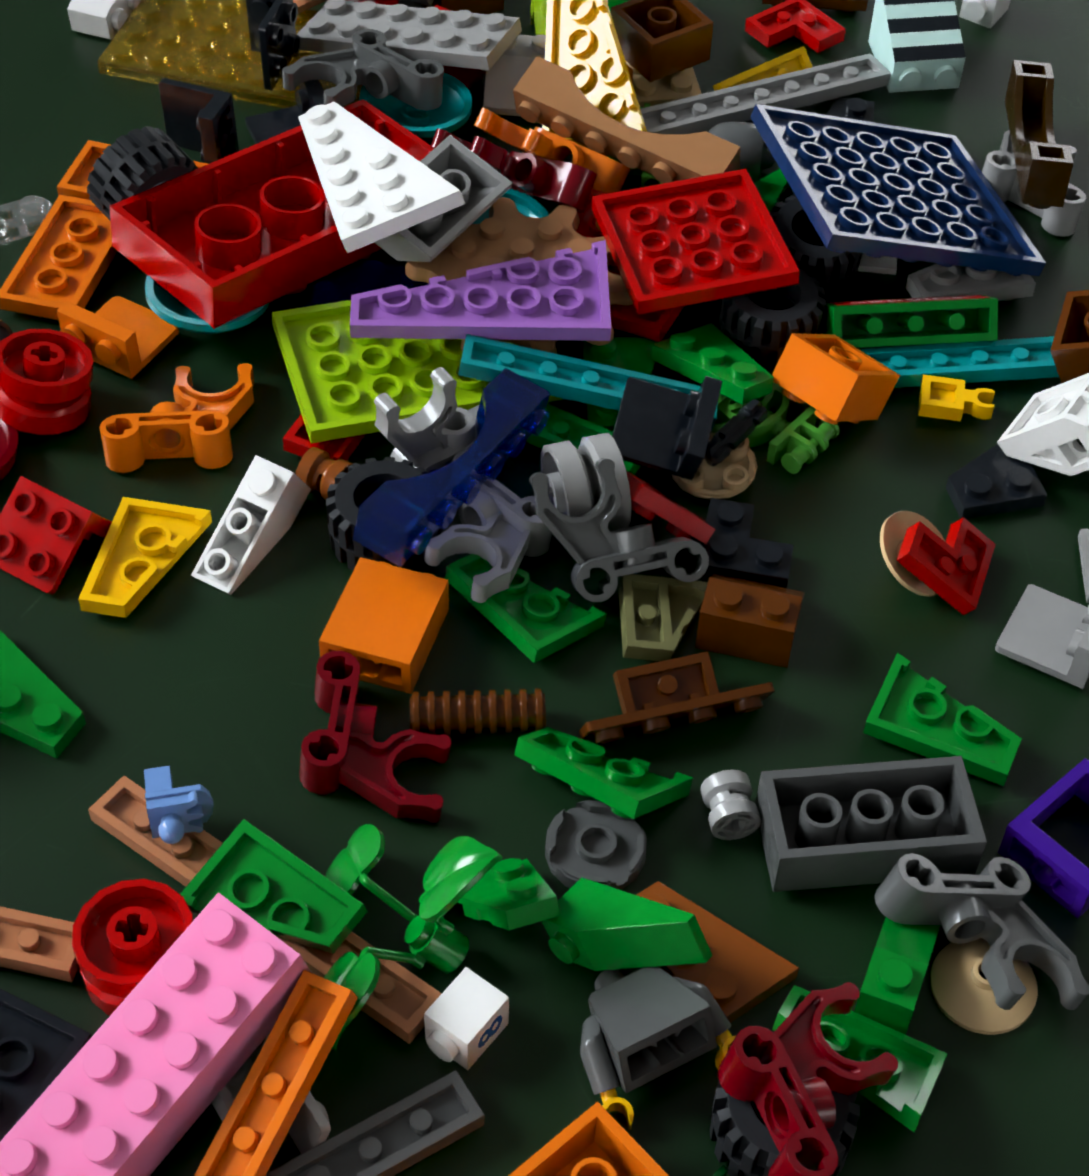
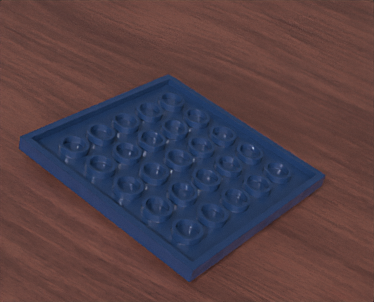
(895, 192)

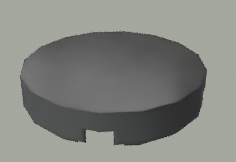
(595, 846)

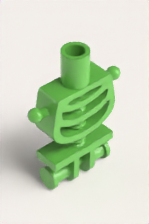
(794, 441)

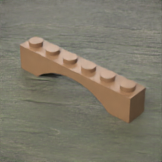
(553, 99)

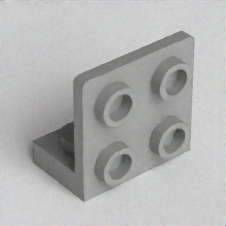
(1049, 635)

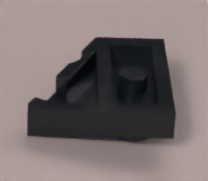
(995, 486)

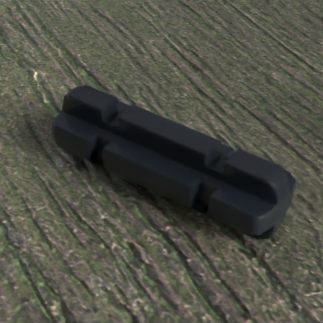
(735, 432)

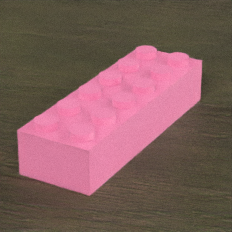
(160, 1053)

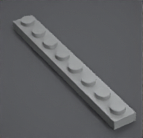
(784, 91)

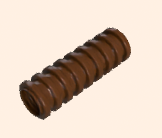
(478, 711)

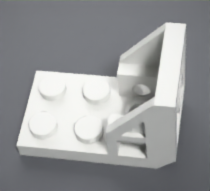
(1049, 428)

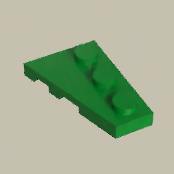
(933, 724)
(866, 1039)

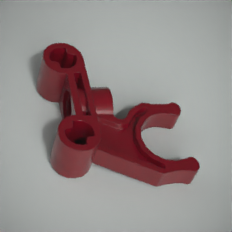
(533, 175)
(351, 756)
(792, 1080)

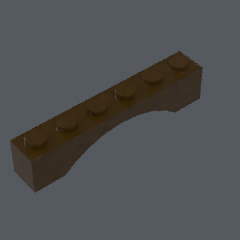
(1040, 162)

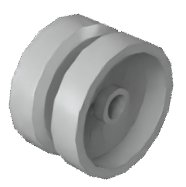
(575, 482)

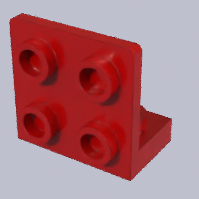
(43, 534)

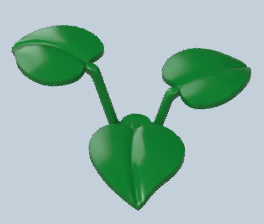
(429, 935)

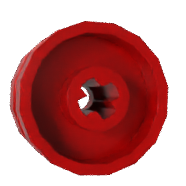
(44, 381)
(124, 936)

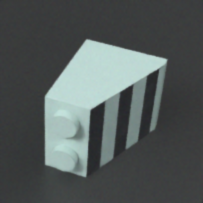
(918, 44)

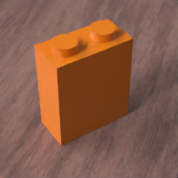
(387, 622)

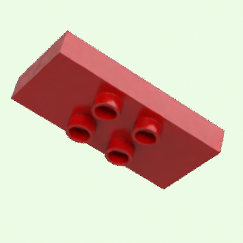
(244, 224)

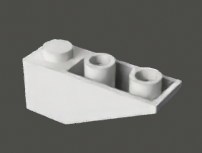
(251, 524)

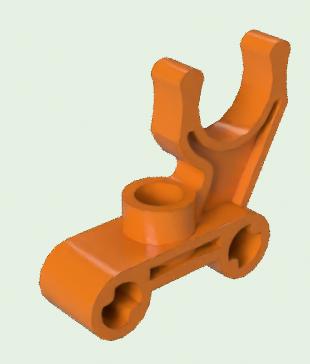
(543, 143)
(188, 428)

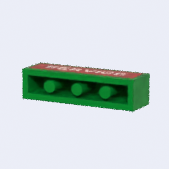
(913, 320)

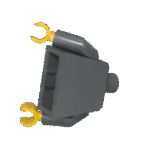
(645, 1029)

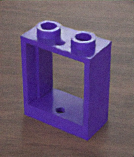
(1041, 856)

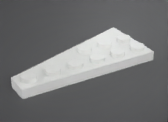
(369, 179)

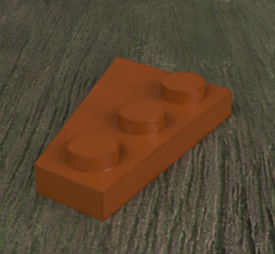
(740, 969)

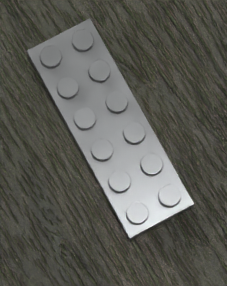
(416, 33)

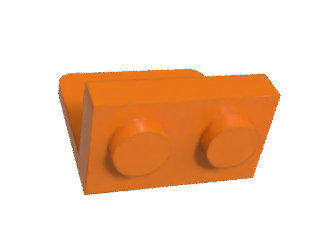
(118, 334)

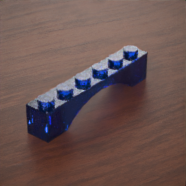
(409, 511)

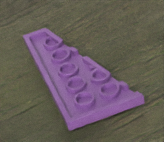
(499, 301)

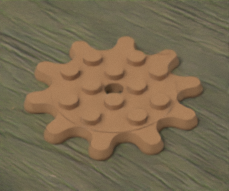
(513, 236)

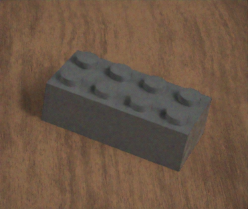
(861, 818)

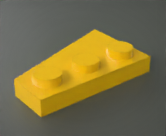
(138, 553)

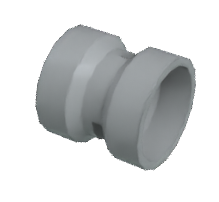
(731, 810)

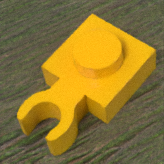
(949, 399)

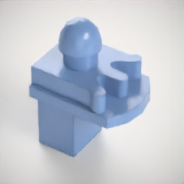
(173, 809)

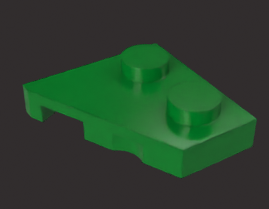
(511, 896)

